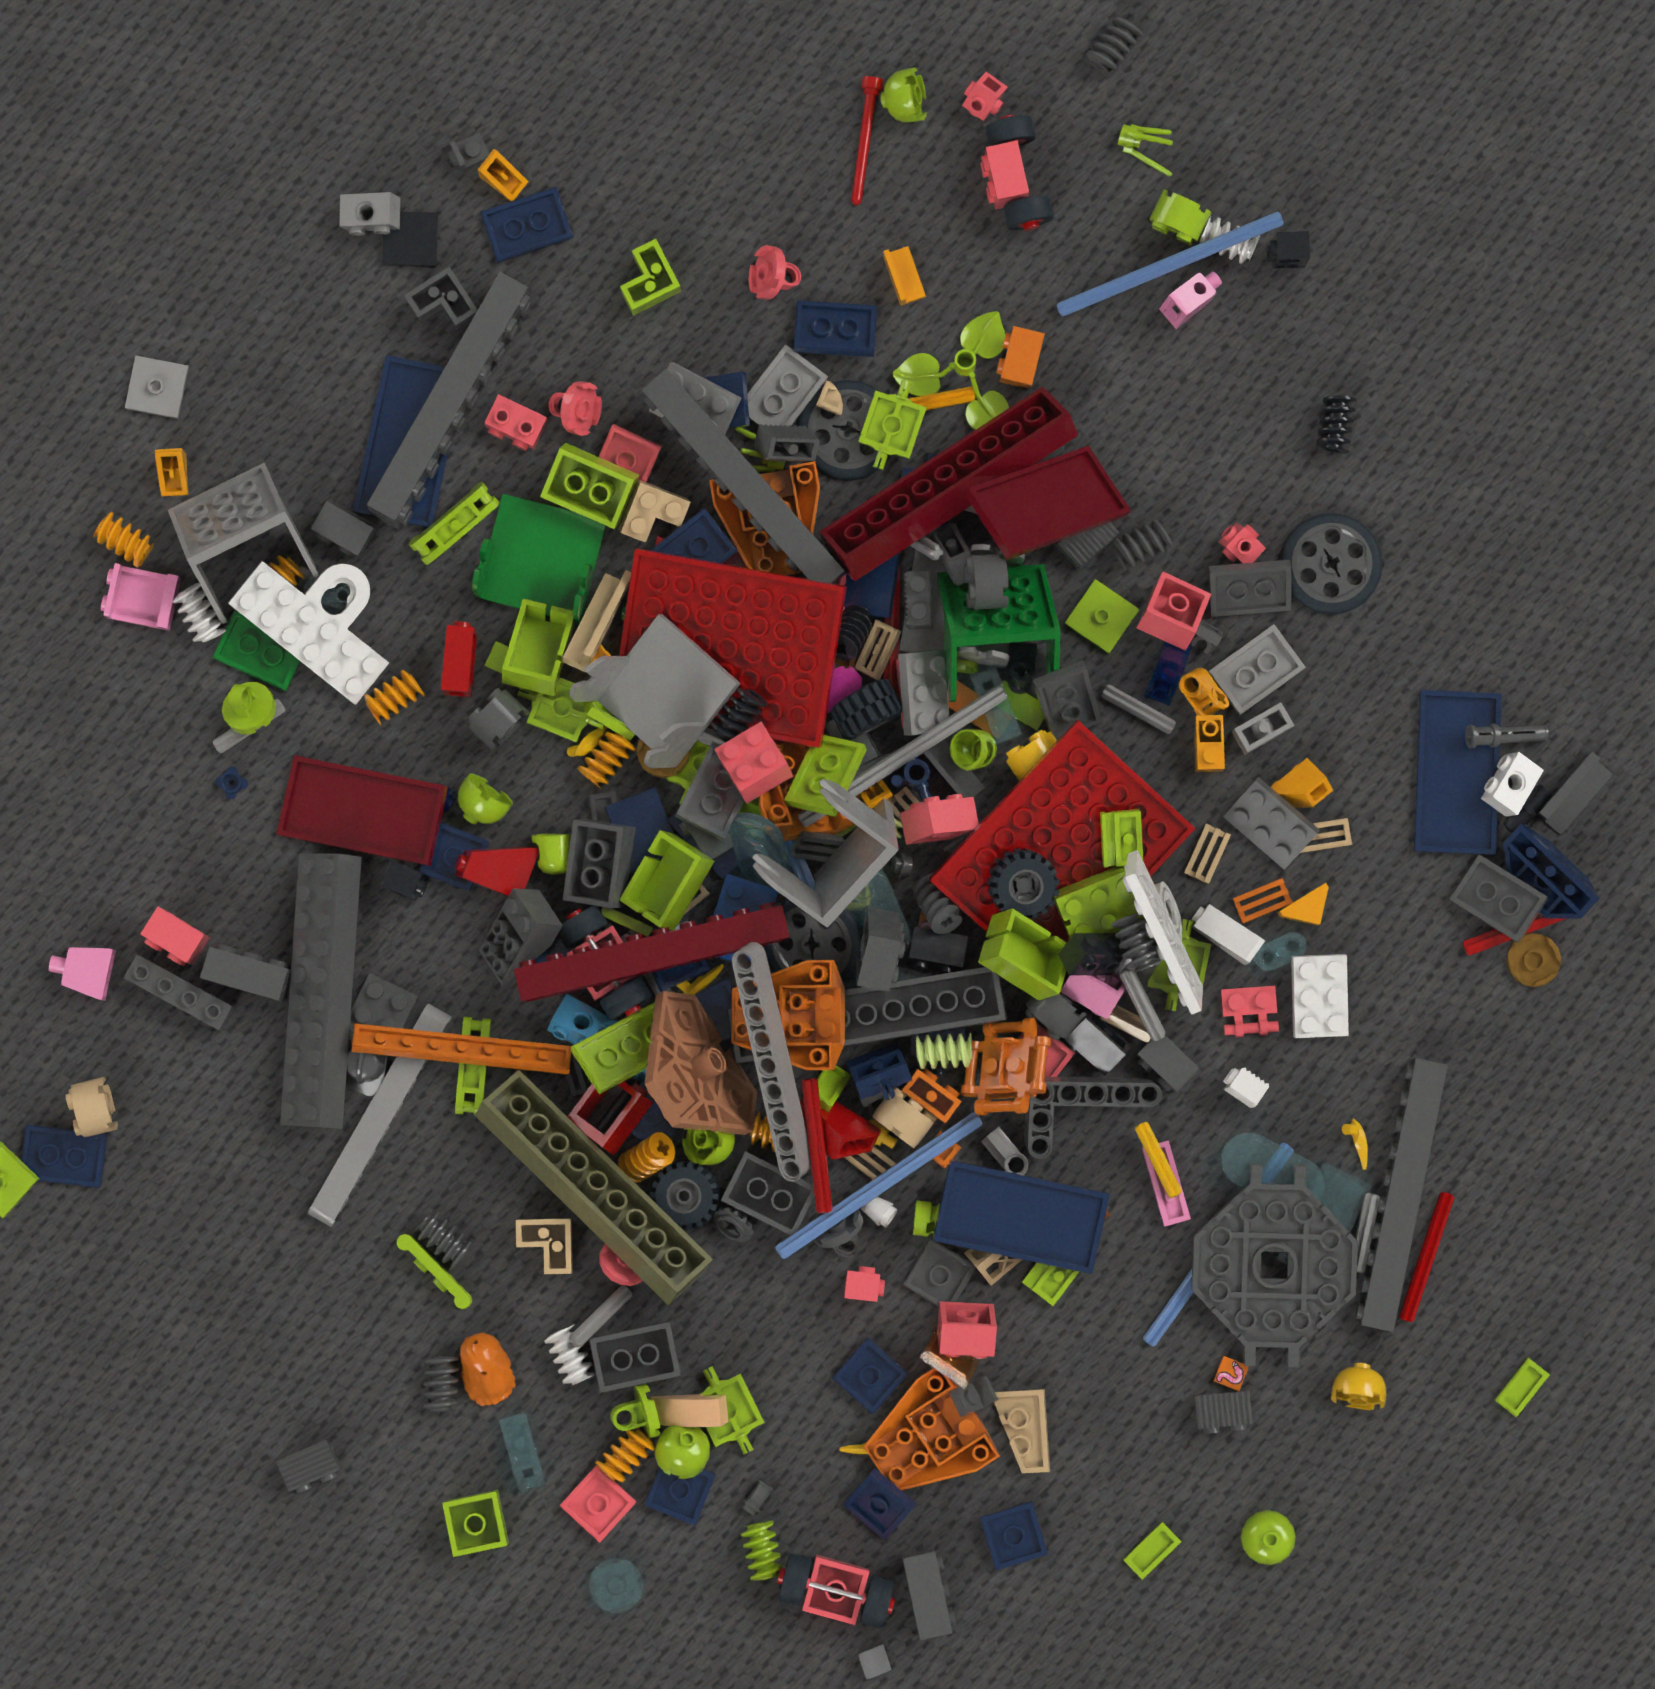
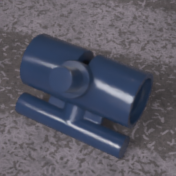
(920, 786)

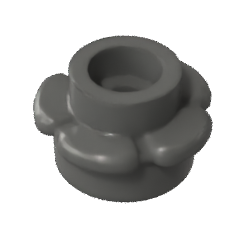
(901, 865)

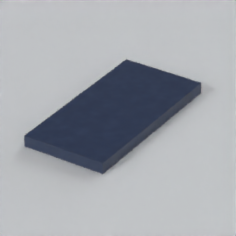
(400, 398)
(1452, 776)
(1020, 1216)

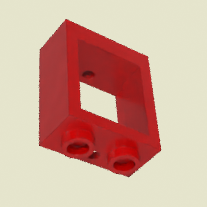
(459, 659)
(622, 1125)

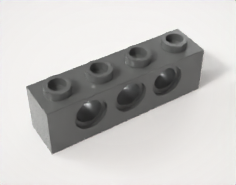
(179, 992)

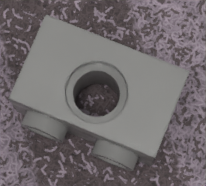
(356, 207)
(1262, 728)

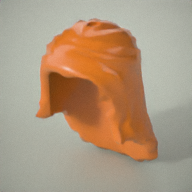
(486, 1369)

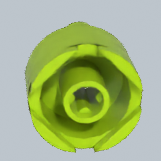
(1180, 217)

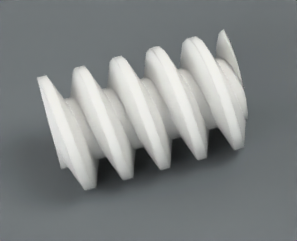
(1243, 249)
(198, 614)
(569, 1357)

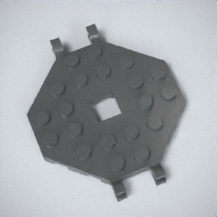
(1318, 1265)

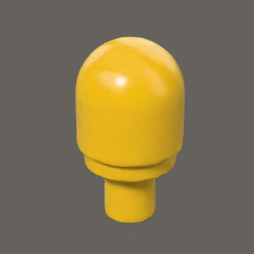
(884, 1136)

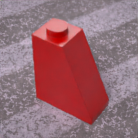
(497, 867)
(845, 1131)

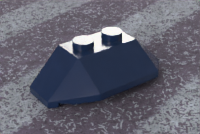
(1550, 872)

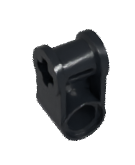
(1022, 664)

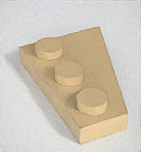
(1026, 1427)

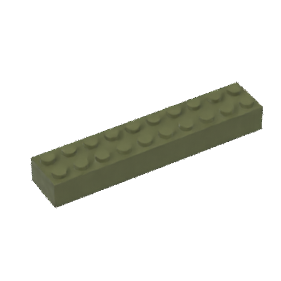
(593, 1187)

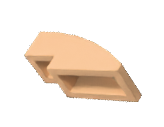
(691, 1410)

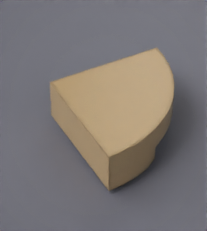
(830, 399)

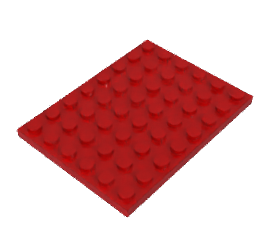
(756, 624)
(1058, 816)

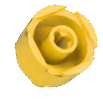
(1023, 758)

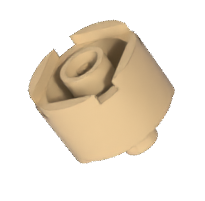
(92, 1107)
(904, 1117)

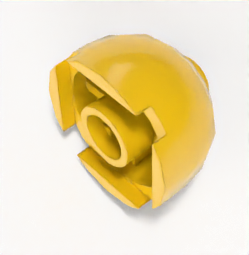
(1359, 1387)

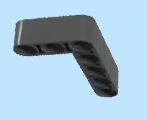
(1080, 1097)

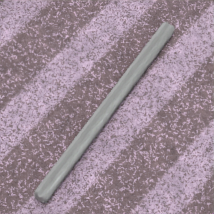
(917, 747)

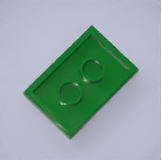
(255, 653)

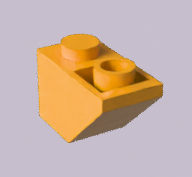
(1209, 743)
(1303, 785)

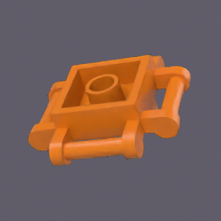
(1008, 1068)

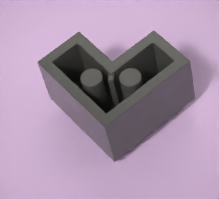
(441, 293)

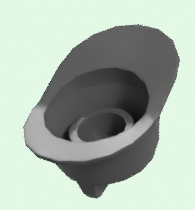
(365, 1071)

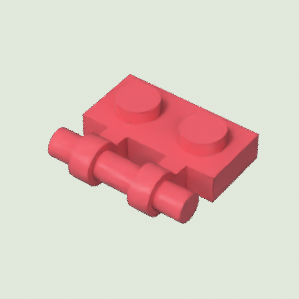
(1249, 1002)

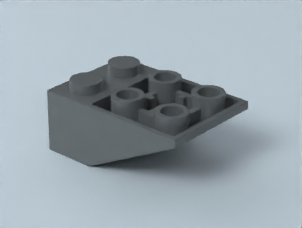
(519, 933)

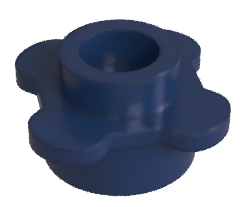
(231, 790)

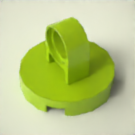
(248, 707)
(642, 1413)

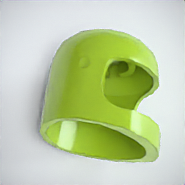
(970, 743)
(553, 852)

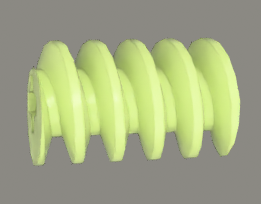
(944, 1051)

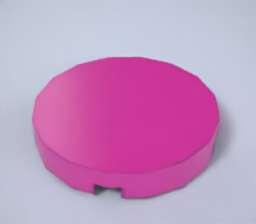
(843, 684)

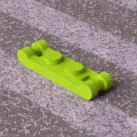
(454, 523)
(471, 1077)
(443, 1279)

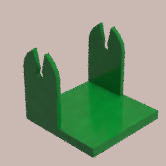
(538, 557)
(1026, 618)

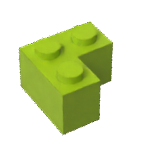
(656, 281)

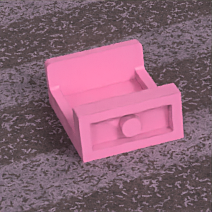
(141, 597)

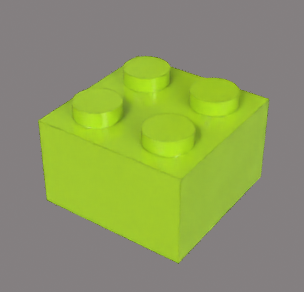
(475, 1523)

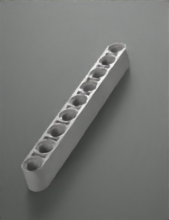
(775, 1049)
(373, 1125)

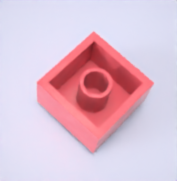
(1174, 611)
(753, 762)
(939, 819)
(175, 936)
(966, 1329)

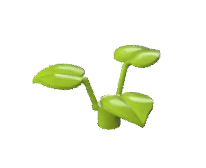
(981, 337)

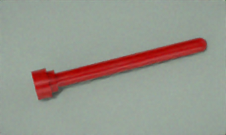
(871, 87)

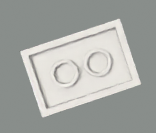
(1319, 995)

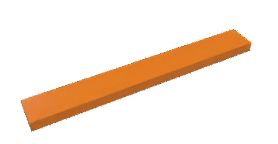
(461, 1048)

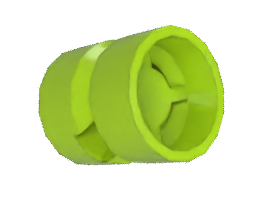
(925, 1218)

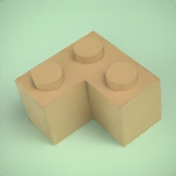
(650, 503)
(554, 1236)

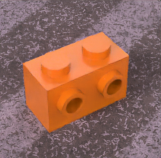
(1021, 357)
(932, 1096)

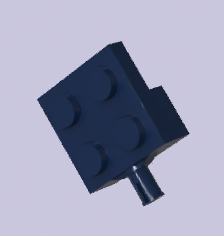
(879, 1071)

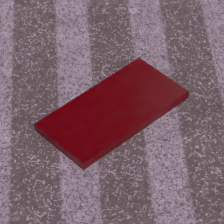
(1047, 502)
(362, 810)

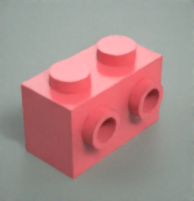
(516, 423)
(864, 1284)

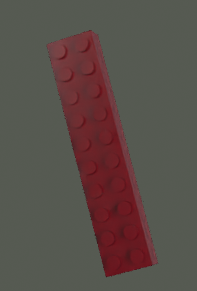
(938, 487)
(650, 954)

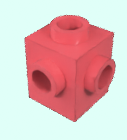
(984, 96)
(1241, 544)

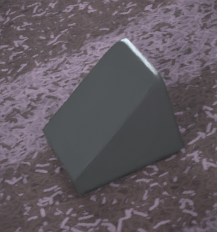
(874, 1661)

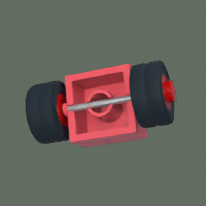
(1007, 177)
(582, 927)
(835, 1590)

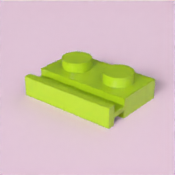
(1120, 835)
(1049, 1281)

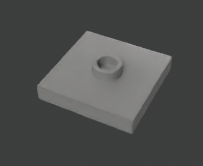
(156, 387)

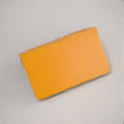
(904, 275)

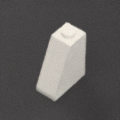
(1227, 934)

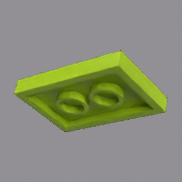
(834, 761)

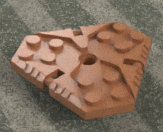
(692, 1074)

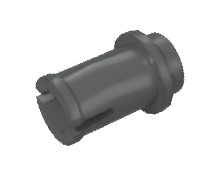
(756, 1498)

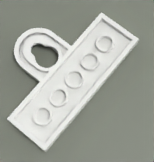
(308, 630)
(1164, 925)

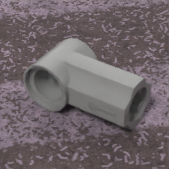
(1003, 1150)

